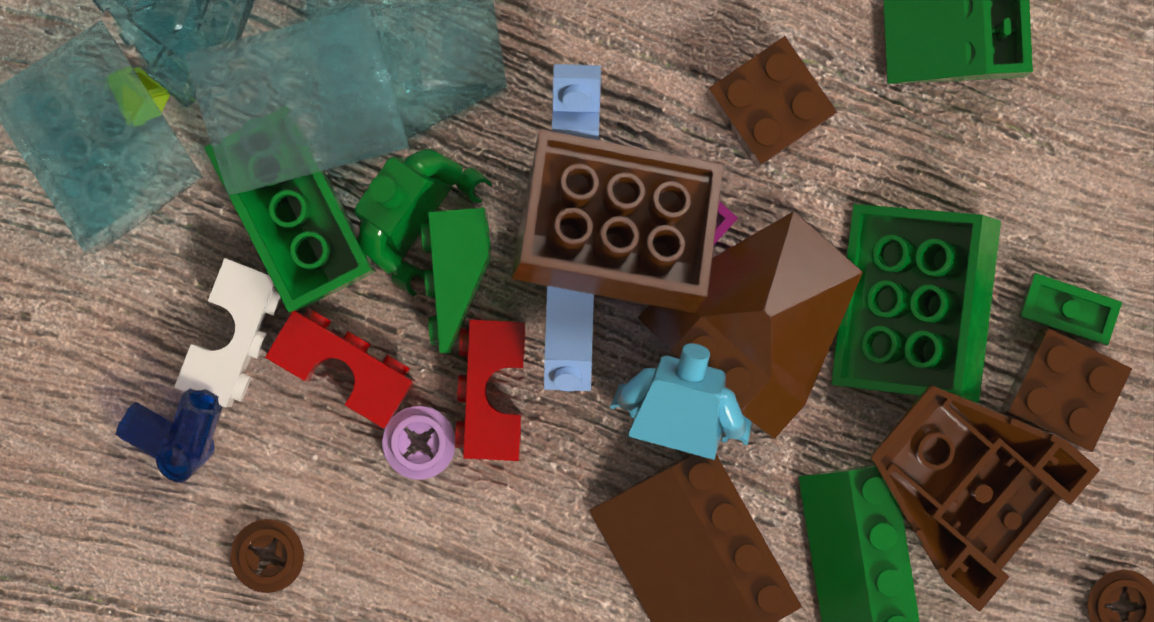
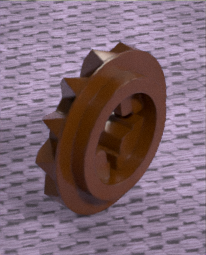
(246, 560)
(1108, 589)

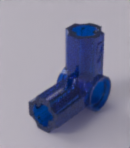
(176, 446)

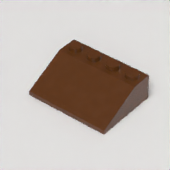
(618, 221)
(694, 547)

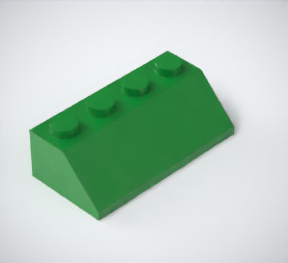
(301, 237)
(857, 547)

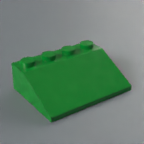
(919, 301)

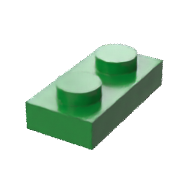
(1070, 309)

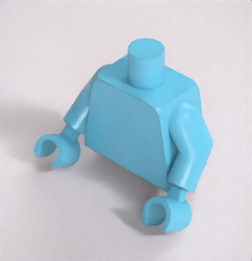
(683, 404)

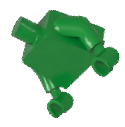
(400, 203)

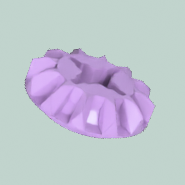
(396, 442)

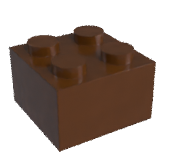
(771, 102)
(1066, 389)

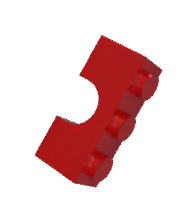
(308, 342)
(486, 431)

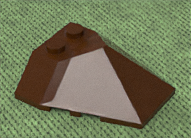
(767, 317)
(975, 485)

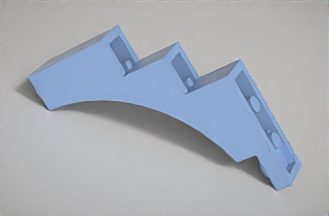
(569, 311)

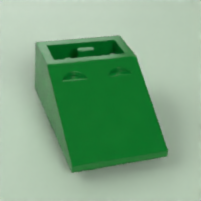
(956, 40)
(459, 261)

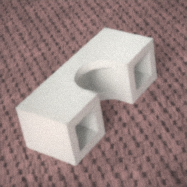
(249, 299)

